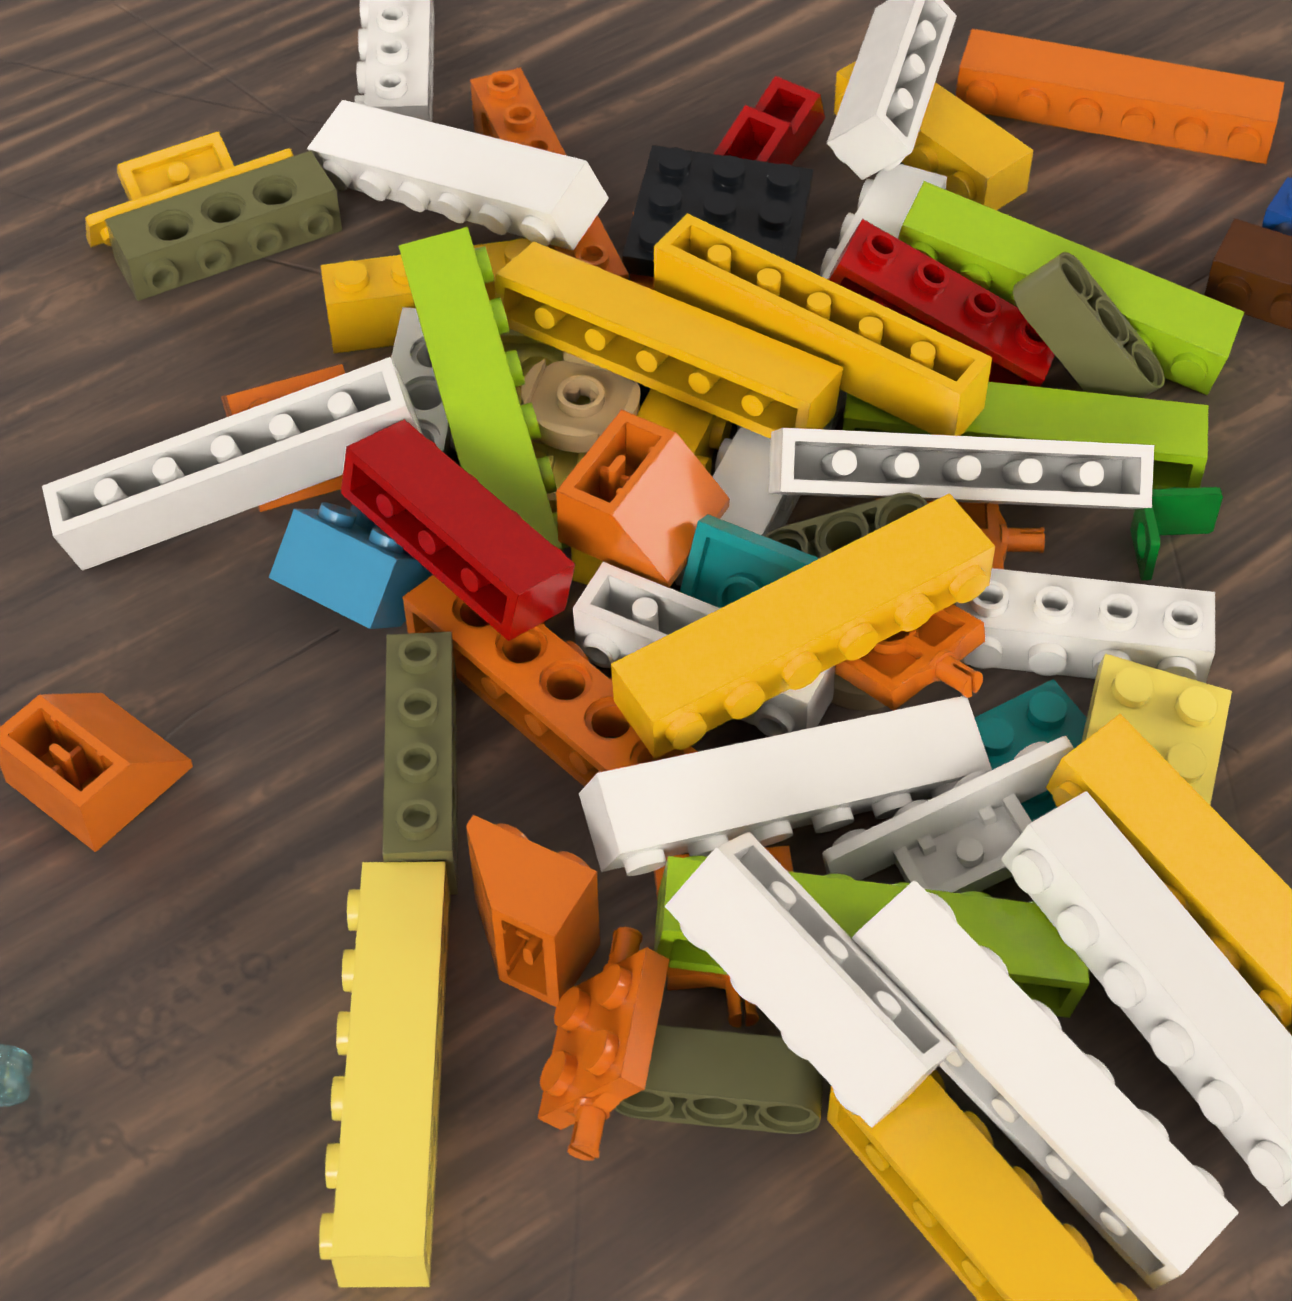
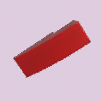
(776, 126)

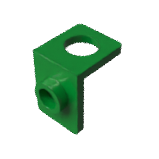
(1172, 513)

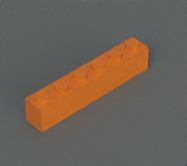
(1120, 95)

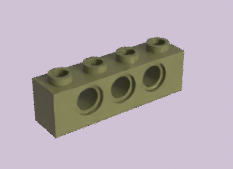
(224, 225)
(421, 752)

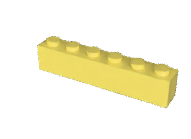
(390, 1080)

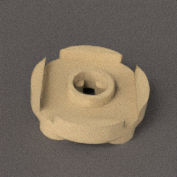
(571, 425)

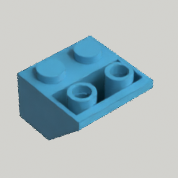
(347, 565)

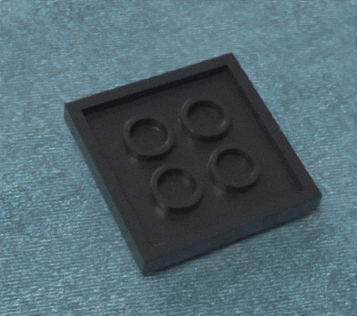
(739, 195)

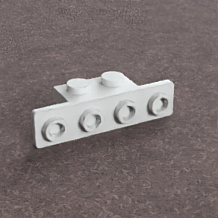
(957, 836)

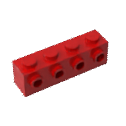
(943, 300)
(457, 529)

